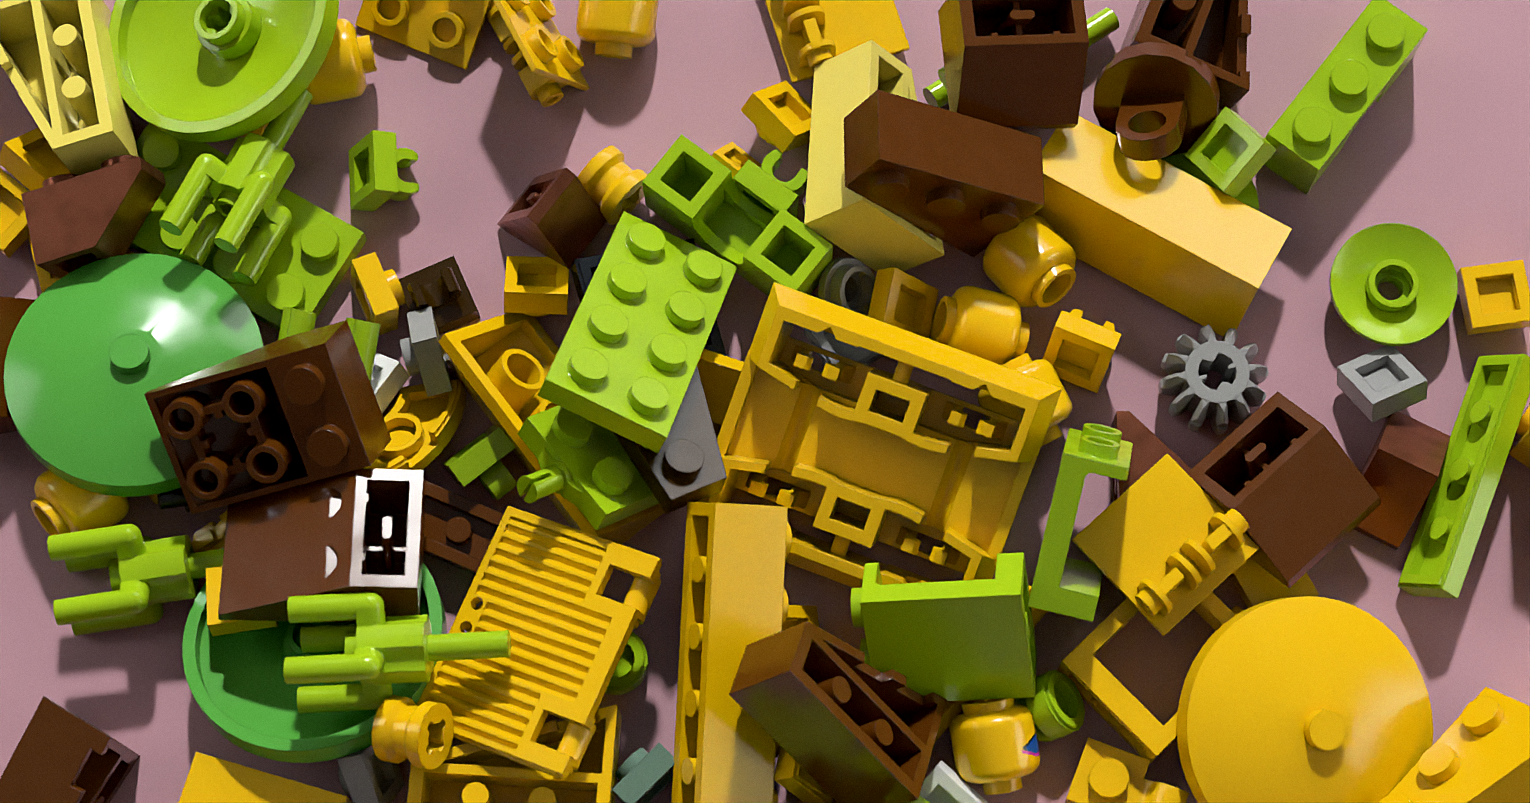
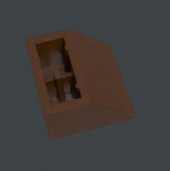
(1015, 60)
(1288, 485)

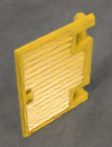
(564, 639)

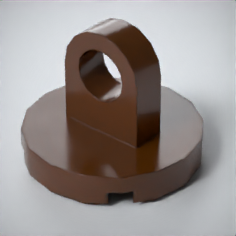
(1155, 100)

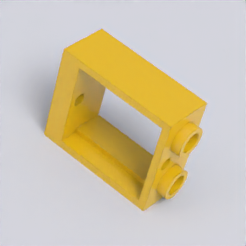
(1111, 698)

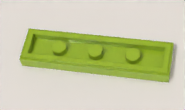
(1467, 477)

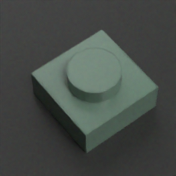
(644, 775)

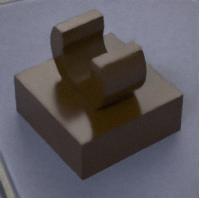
(443, 290)

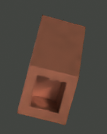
(90, 214)

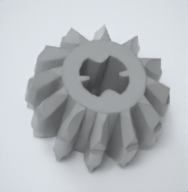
(1190, 369)

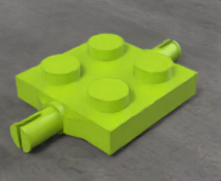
(583, 466)

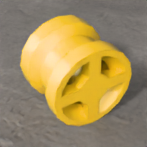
(612, 183)
(412, 732)

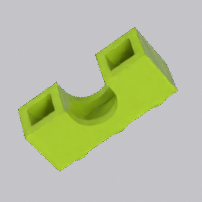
(1342, 92)
(707, 206)

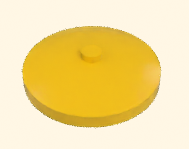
(1302, 707)

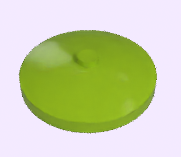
(217, 63)

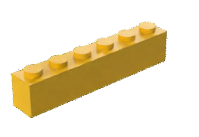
(728, 601)

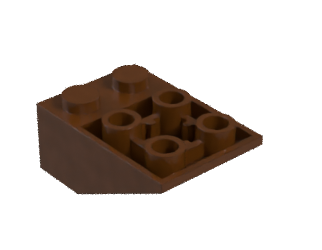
(271, 419)
(326, 539)

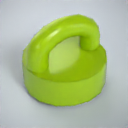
(1056, 706)

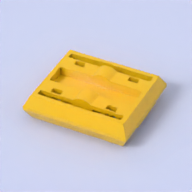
(878, 449)

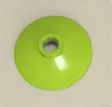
(1410, 262)

